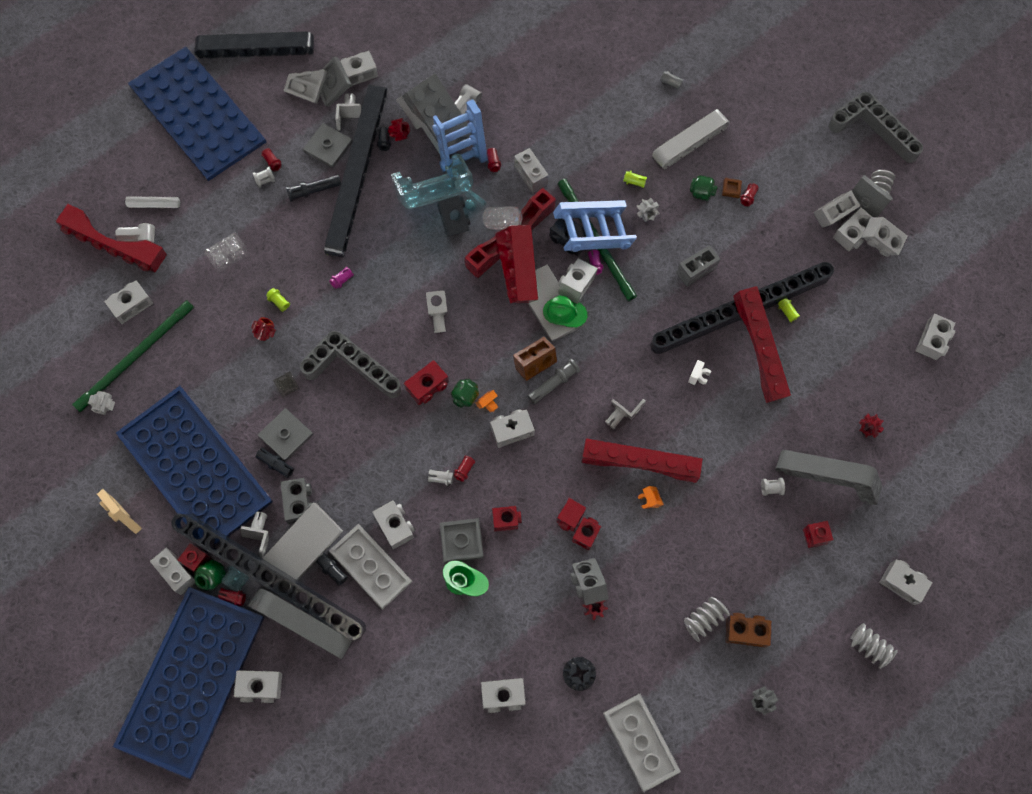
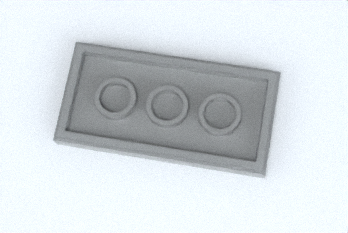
(548, 289)
(303, 543)
(370, 566)
(641, 743)

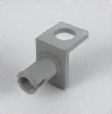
(347, 110)
(437, 311)
(620, 412)
(256, 532)

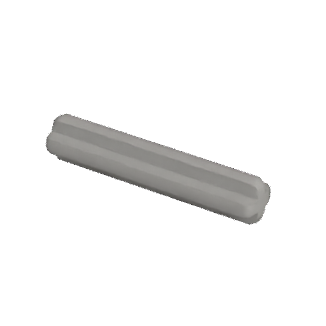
(152, 202)

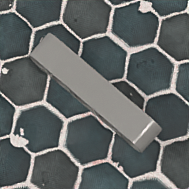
(690, 138)

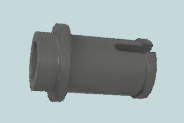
(671, 79)

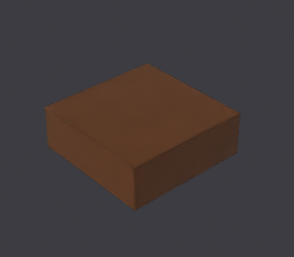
(731, 188)

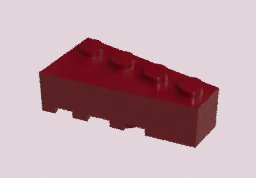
(518, 263)

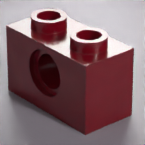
(432, 373)

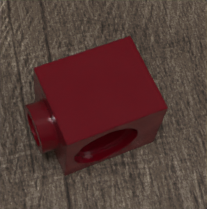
(499, 512)
(570, 515)
(818, 534)
(580, 539)
(193, 557)

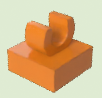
(487, 401)
(652, 496)

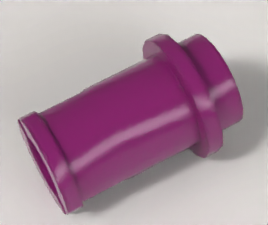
(595, 260)
(337, 280)

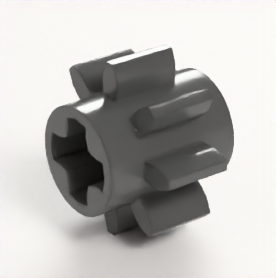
(764, 700)

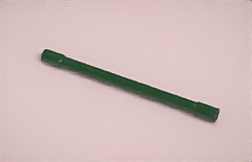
(624, 285)
(186, 307)

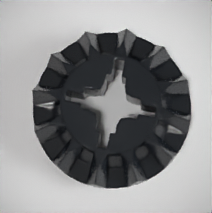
(575, 682)

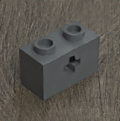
(698, 266)

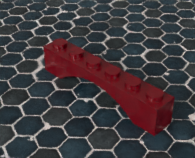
(533, 213)
(144, 253)
(771, 371)
(619, 455)

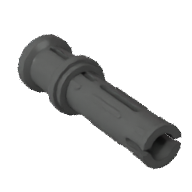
(561, 376)

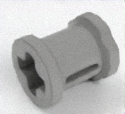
(263, 177)
(773, 486)

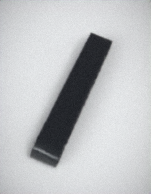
(254, 44)

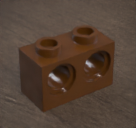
(535, 358)
(748, 635)

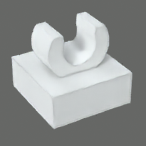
(697, 373)

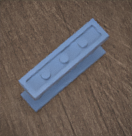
(476, 138)
(599, 210)

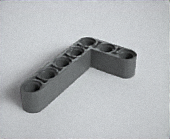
(881, 121)
(353, 361)
(833, 471)
(300, 622)

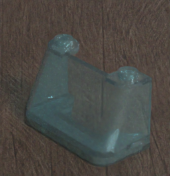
(455, 182)

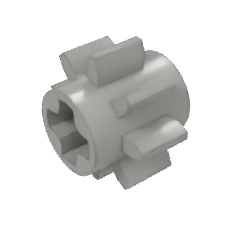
(648, 209)
(101, 402)

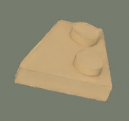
(116, 511)

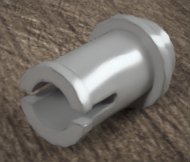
(442, 477)

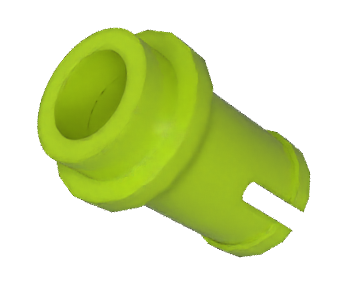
(634, 179)
(274, 296)
(788, 309)

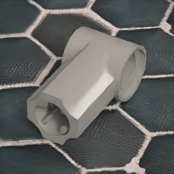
(466, 94)
(134, 234)

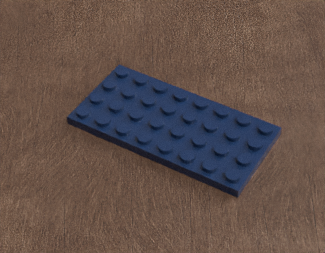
(197, 113)
(193, 464)
(189, 683)

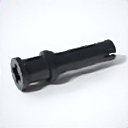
(303, 189)

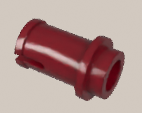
(271, 160)
(493, 161)
(748, 197)
(464, 468)
(236, 598)

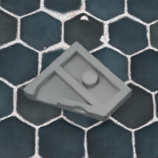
(306, 84)

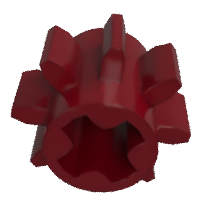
(399, 129)
(263, 329)
(867, 427)
(600, 607)

